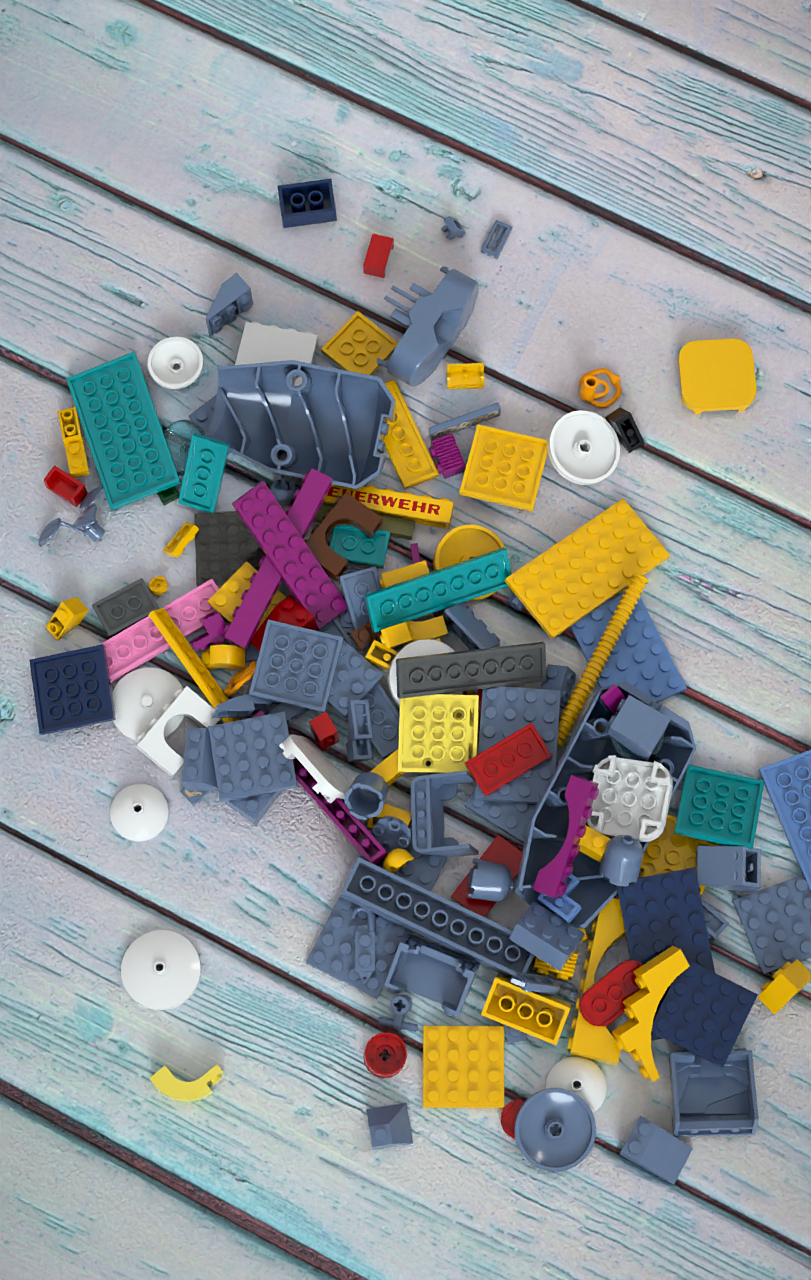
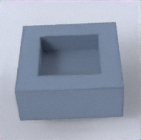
(514, 1035)

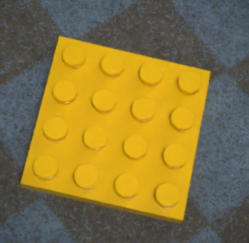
(504, 467)
(463, 1066)

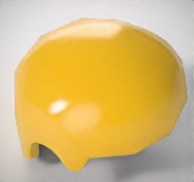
(396, 859)

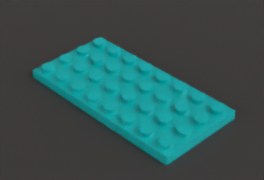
(123, 431)

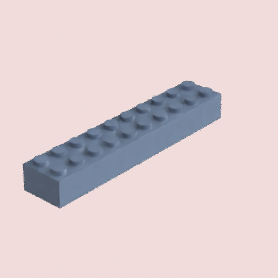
(435, 918)

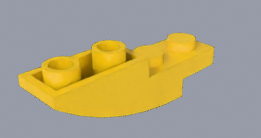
(73, 442)

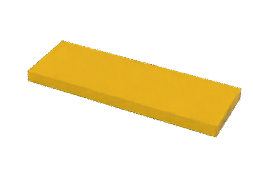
(406, 445)

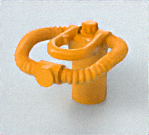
(589, 383)
(240, 678)

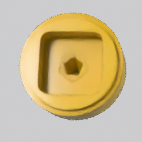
(158, 585)

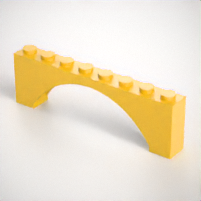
(590, 1040)

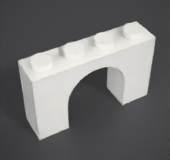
(153, 742)

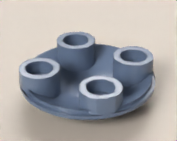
(391, 833)

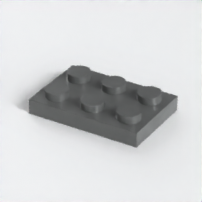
(125, 607)

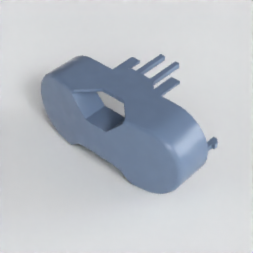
(432, 325)

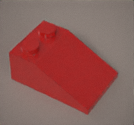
(286, 612)

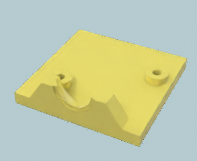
(435, 734)

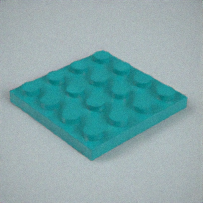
(719, 807)

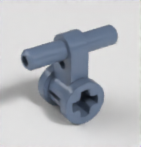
(398, 1022)

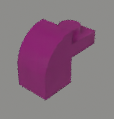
(214, 627)

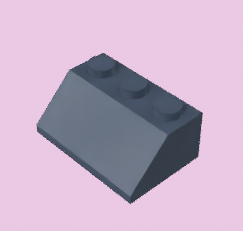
(468, 629)
(198, 761)

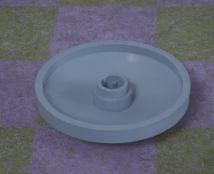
(555, 1129)

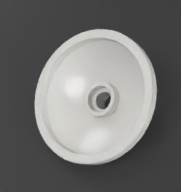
(173, 353)
(142, 824)
(585, 1072)

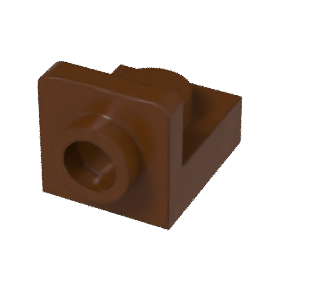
(364, 635)

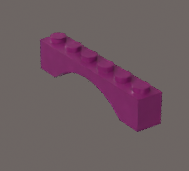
(579, 796)

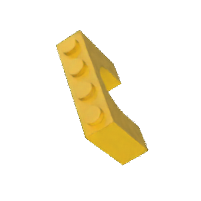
(422, 630)

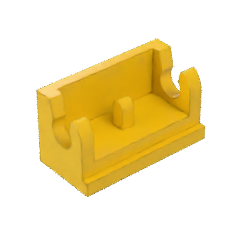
(465, 376)

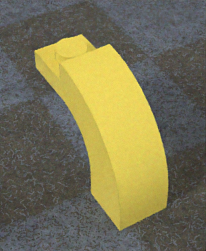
(186, 1091)

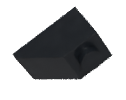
(625, 429)

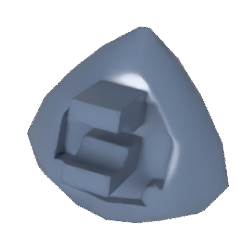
(284, 490)

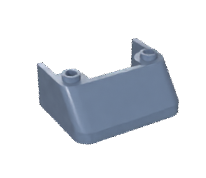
(428, 816)

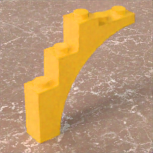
(653, 980)

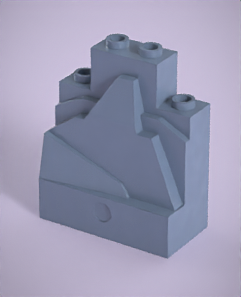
(713, 1098)

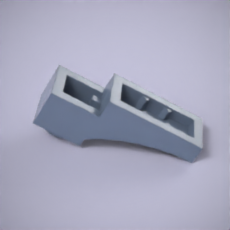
(359, 731)

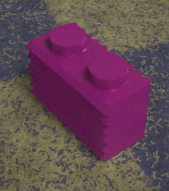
(447, 455)

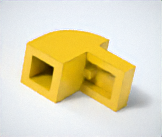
(224, 657)

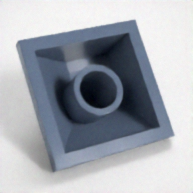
(389, 1126)

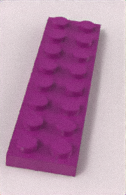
(289, 554)

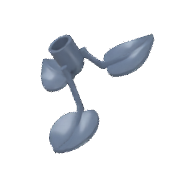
(86, 520)

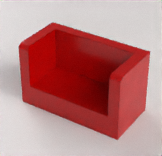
(378, 255)
(65, 486)
(324, 731)

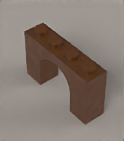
(345, 512)

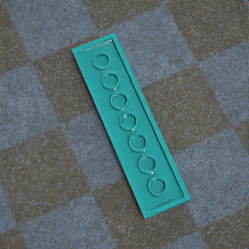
(438, 590)

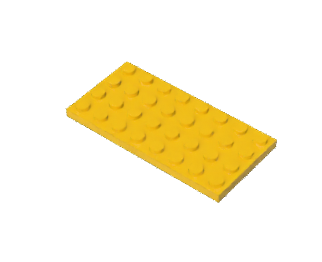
(586, 568)

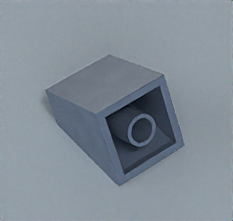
(638, 727)

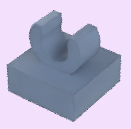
(454, 226)

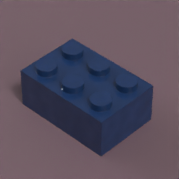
(307, 203)

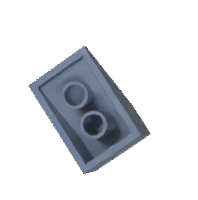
(656, 1150)

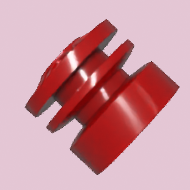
(395, 1049)

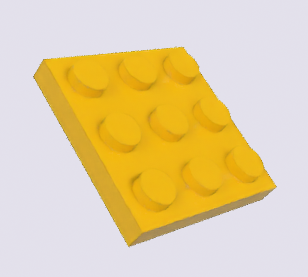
(359, 346)
(230, 594)

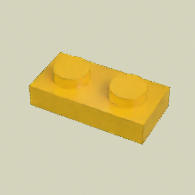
(180, 540)

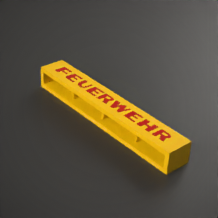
(404, 505)

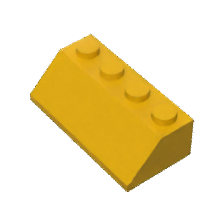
(526, 1011)

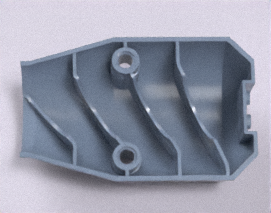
(324, 424)

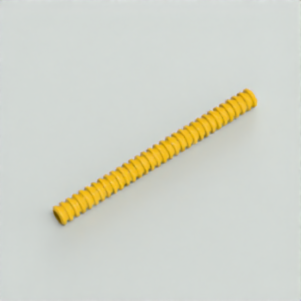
(600, 656)

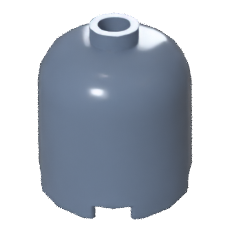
(366, 795)
(622, 860)
(489, 881)

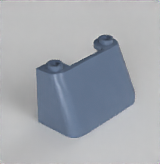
(432, 973)

